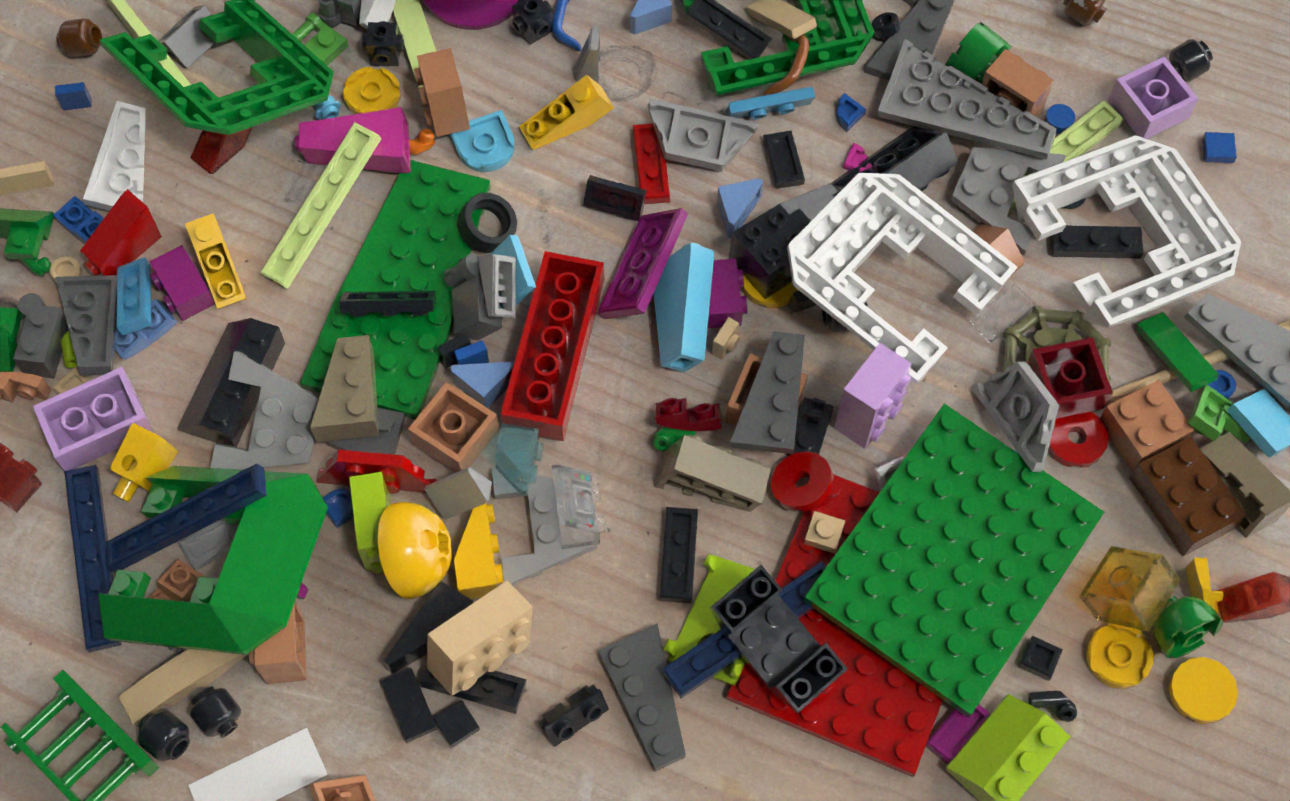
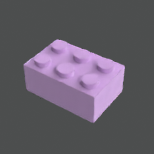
(873, 396)
(91, 418)

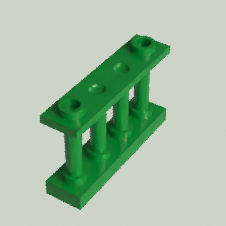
(90, 716)

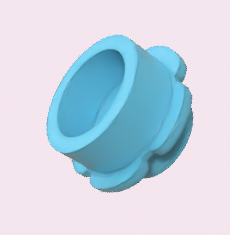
(327, 109)

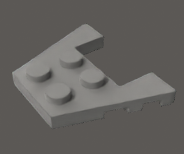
(987, 187)
(281, 421)
(544, 529)

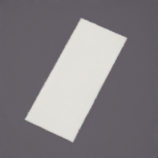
(264, 774)

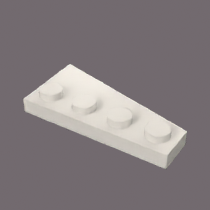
(119, 159)

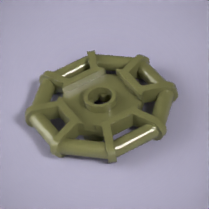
(1051, 336)

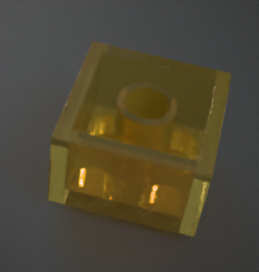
(1130, 588)

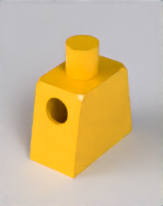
(139, 457)

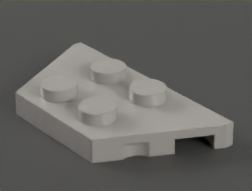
(698, 135)
(1021, 410)

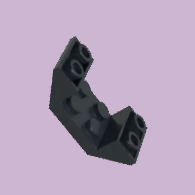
(775, 641)

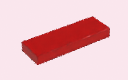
(650, 164)

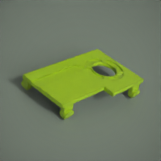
(701, 622)

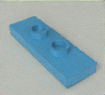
(781, 102)

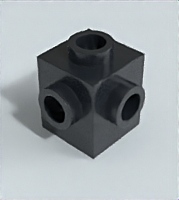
(532, 19)
(383, 43)

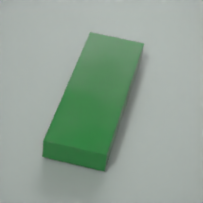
(1177, 352)

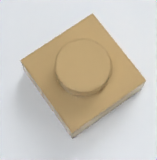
(726, 339)
(824, 532)

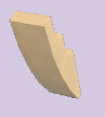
(175, 681)

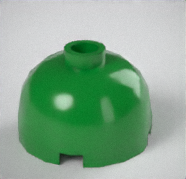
(1184, 624)

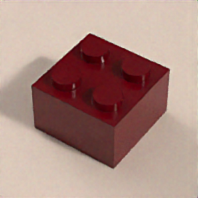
(1072, 376)

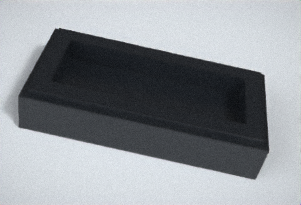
(783, 159)
(409, 705)

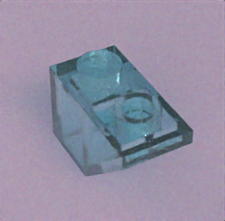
(516, 455)

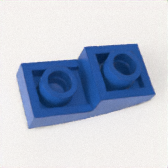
(78, 219)

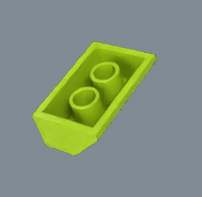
(1007, 751)

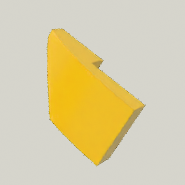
(1199, 582)

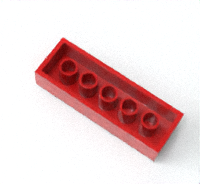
(553, 344)

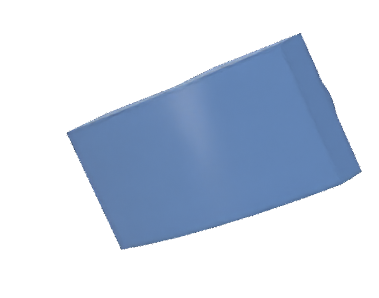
(136, 341)

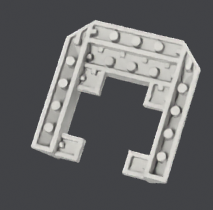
(1175, 210)
(895, 212)

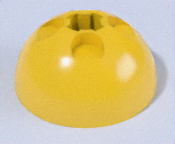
(413, 548)

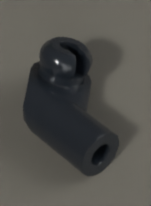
(1056, 702)

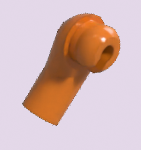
(423, 142)

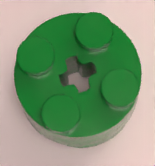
(978, 52)

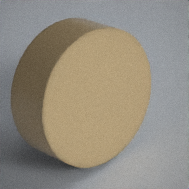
(65, 267)

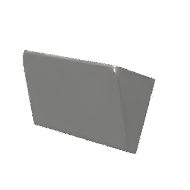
(459, 492)

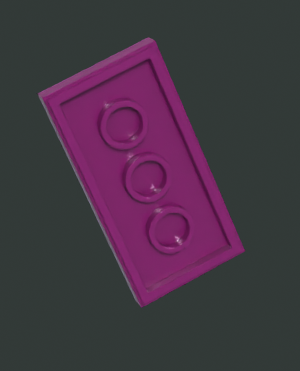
(642, 264)

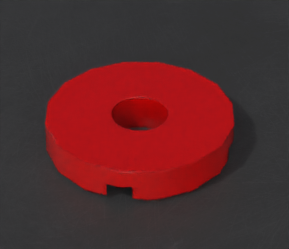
(1082, 454)
(791, 470)

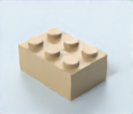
(479, 638)

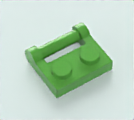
(326, 43)

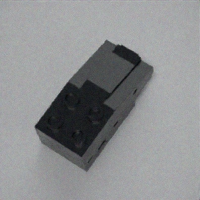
(763, 242)

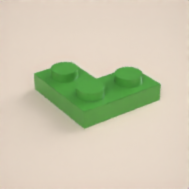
(1211, 416)

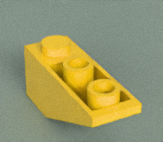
(568, 113)
(215, 260)
(475, 555)

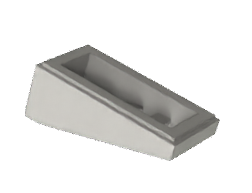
(589, 58)
(503, 268)

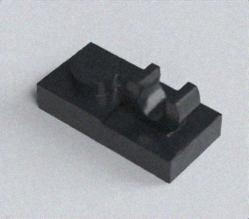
(614, 197)
(812, 425)

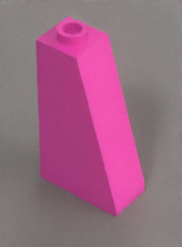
(321, 139)

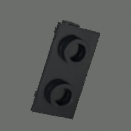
(562, 724)

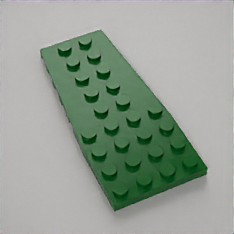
(404, 252)

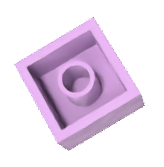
(1153, 98)

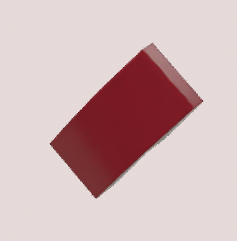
(677, 415)

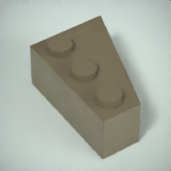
(349, 393)
(713, 472)
(1249, 481)

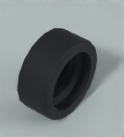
(494, 204)

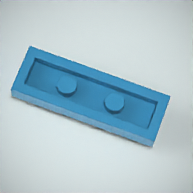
(133, 296)

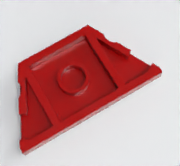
(396, 470)

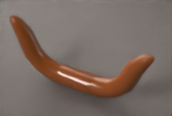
(796, 68)

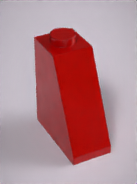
(120, 236)

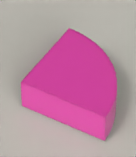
(856, 156)

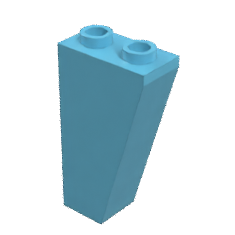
(683, 307)

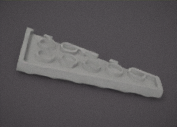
(949, 101)
(1249, 341)

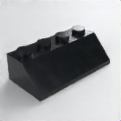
(915, 155)
(224, 406)

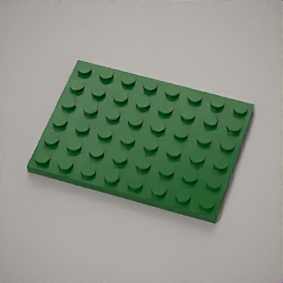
(954, 559)

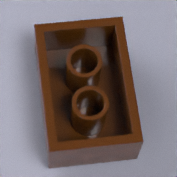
(1187, 496)

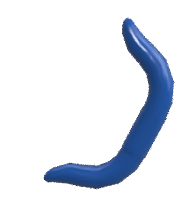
(557, 29)

